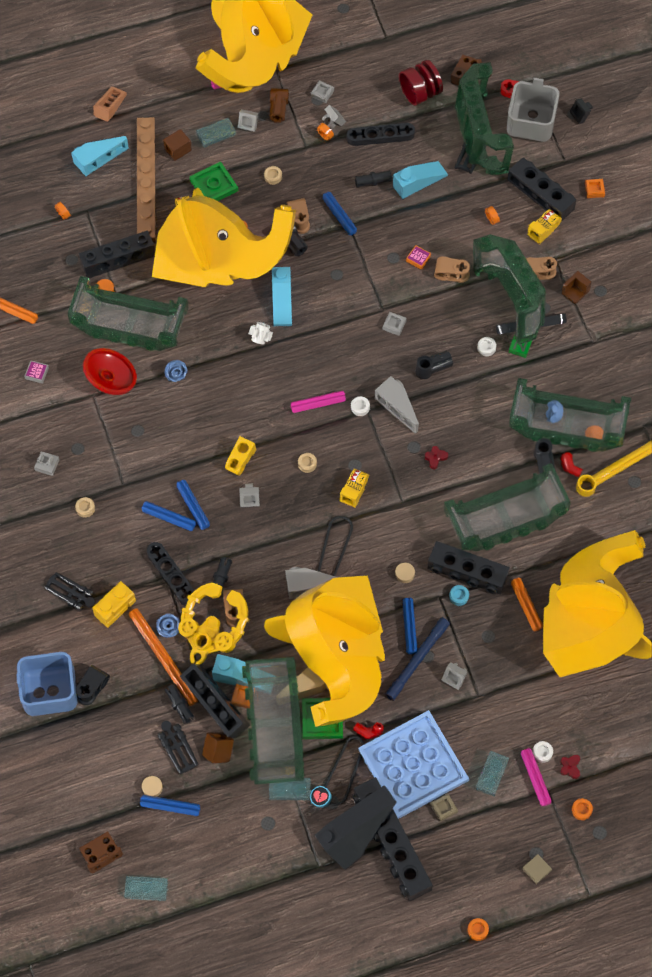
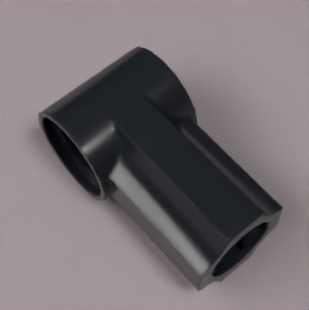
(296, 244)
(433, 363)
(543, 458)

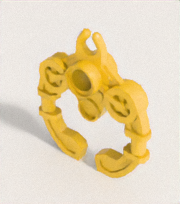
(209, 629)

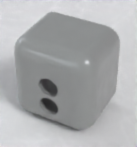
(536, 98)

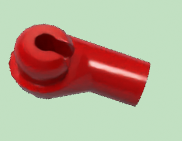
(568, 465)
(370, 732)

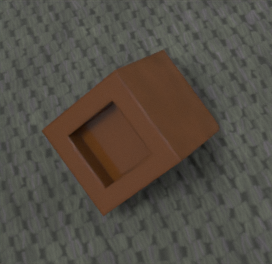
(177, 145)
(576, 287)
(218, 747)

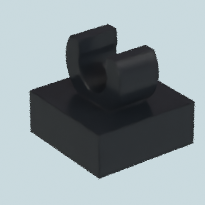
(580, 110)

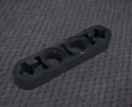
(380, 131)
(549, 320)
(170, 574)

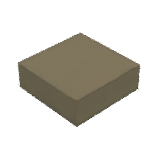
(444, 807)
(537, 869)

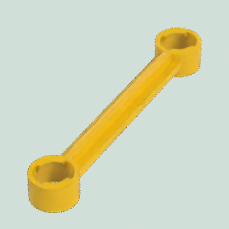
(613, 469)

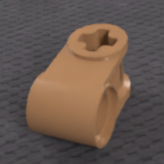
(301, 217)
(541, 267)
(451, 269)
(231, 610)

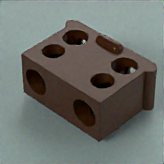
(462, 67)
(100, 852)

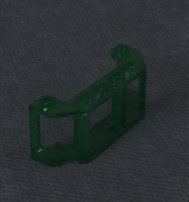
(475, 122)

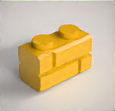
(114, 604)

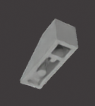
(395, 399)
(303, 579)

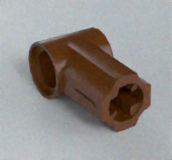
(278, 101)

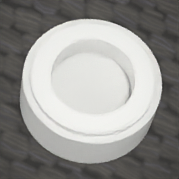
(486, 346)
(360, 406)
(542, 751)

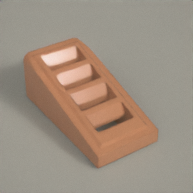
(105, 108)

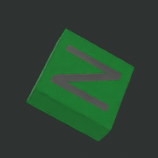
(520, 350)

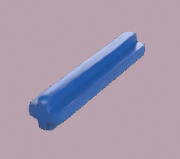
(339, 213)
(193, 504)
(169, 516)
(409, 625)
(170, 805)

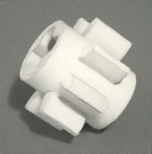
(260, 333)

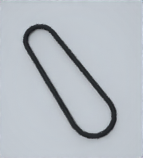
(345, 545)
(354, 771)

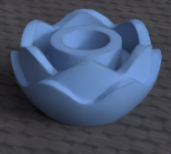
(180, 373)
(554, 411)
(164, 621)

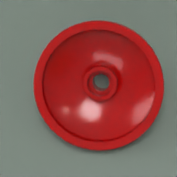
(109, 371)

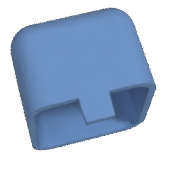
(43, 672)

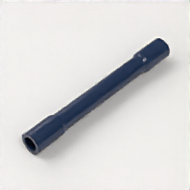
(398, 684)

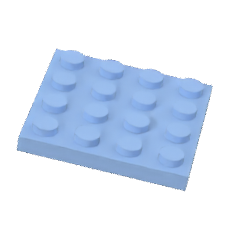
(414, 763)

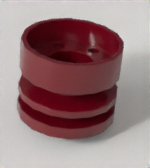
(420, 82)

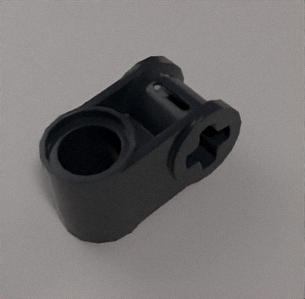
(92, 682)

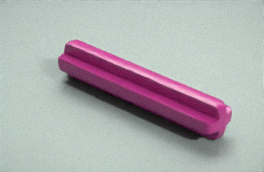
(318, 401)
(536, 777)

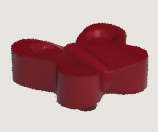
(435, 456)
(570, 766)

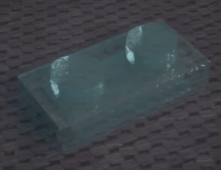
(216, 132)
(492, 773)
(290, 790)
(146, 888)

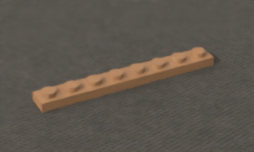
(146, 176)

